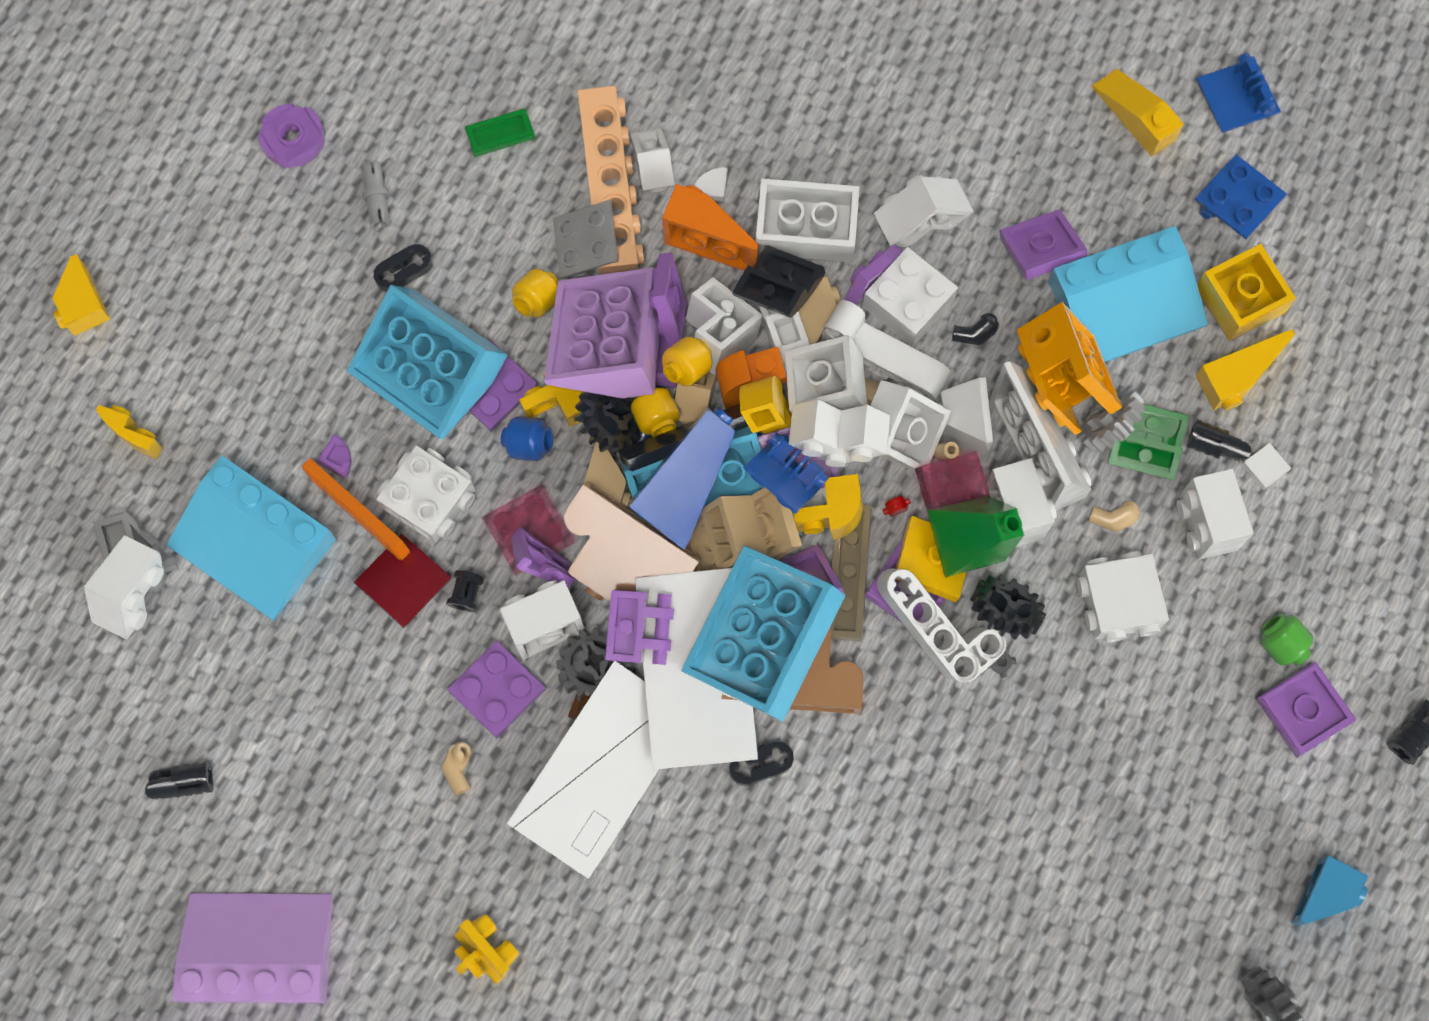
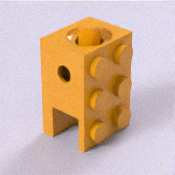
(1065, 365)

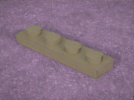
(850, 568)

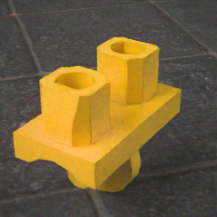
(478, 954)

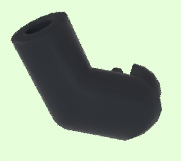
(979, 332)

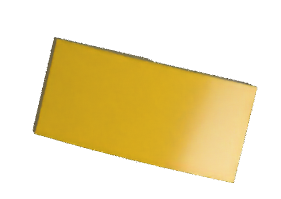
(124, 427)

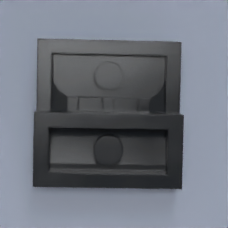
(779, 281)

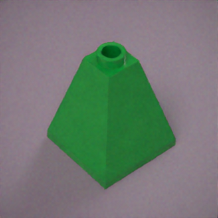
(975, 534)

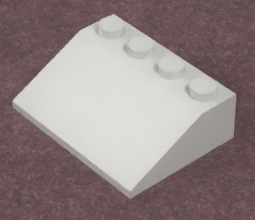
(1039, 437)

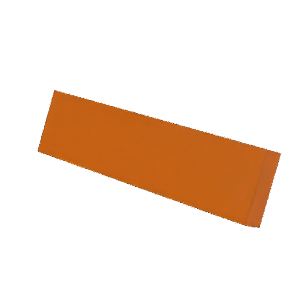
(355, 509)

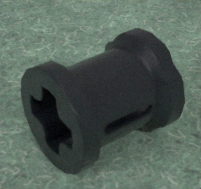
(464, 579)

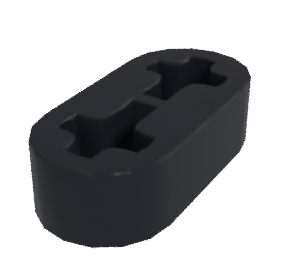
(399, 261)
(763, 772)

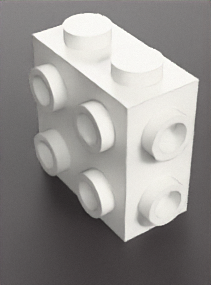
(427, 493)
(1122, 597)

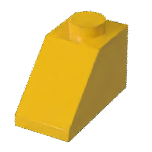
(78, 299)

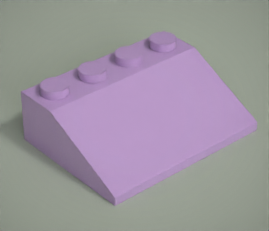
(604, 335)
(254, 949)

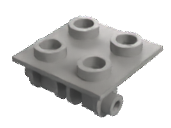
(585, 240)

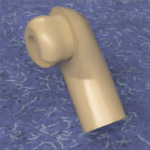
(947, 450)
(1117, 519)
(454, 766)

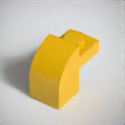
(542, 399)
(764, 405)
(840, 513)

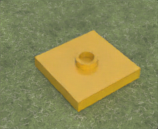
(922, 559)

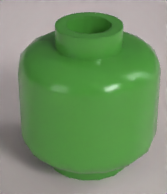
(1286, 640)

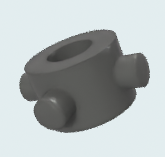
(1003, 664)

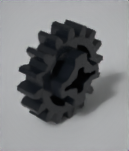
(607, 421)
(1008, 607)

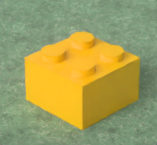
(1245, 292)

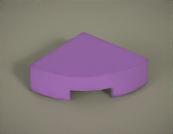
(336, 457)

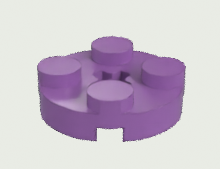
(294, 152)

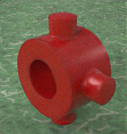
(896, 506)

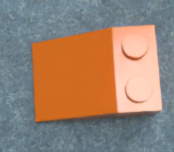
(703, 228)

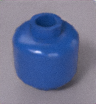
(527, 438)

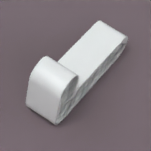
(886, 354)
(934, 620)

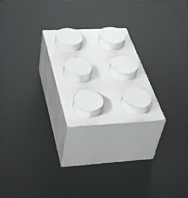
(808, 219)

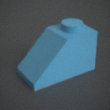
(1331, 891)

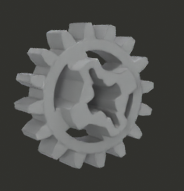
(1103, 429)

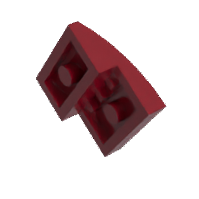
(402, 585)

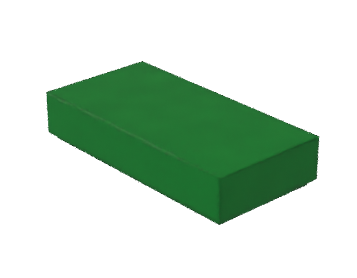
(499, 132)

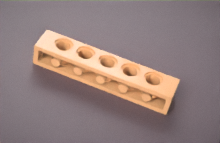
(600, 106)

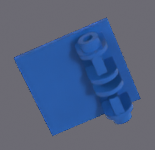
(1238, 94)
(1239, 197)
(784, 476)

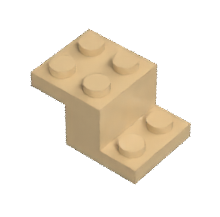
(742, 521)

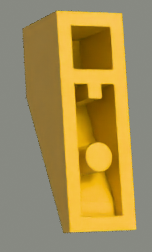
(1140, 111)
(1234, 375)

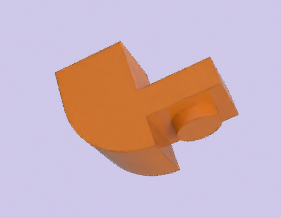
(743, 369)

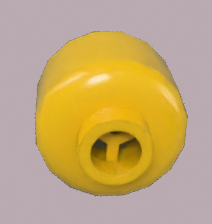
(535, 293)
(687, 361)
(655, 412)

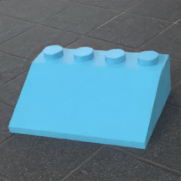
(1133, 293)
(425, 360)
(249, 538)
(763, 632)

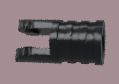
(1227, 445)
(1413, 736)
(180, 781)

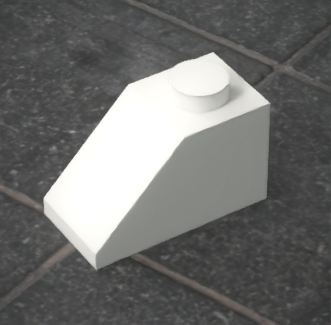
(653, 160)

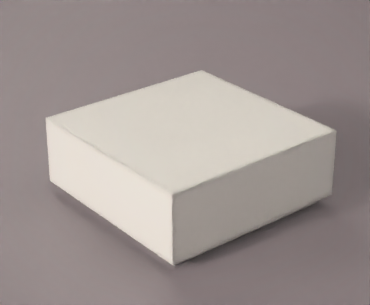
(1266, 466)

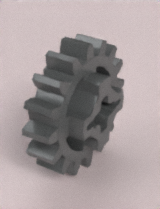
(580, 669)
(1269, 997)

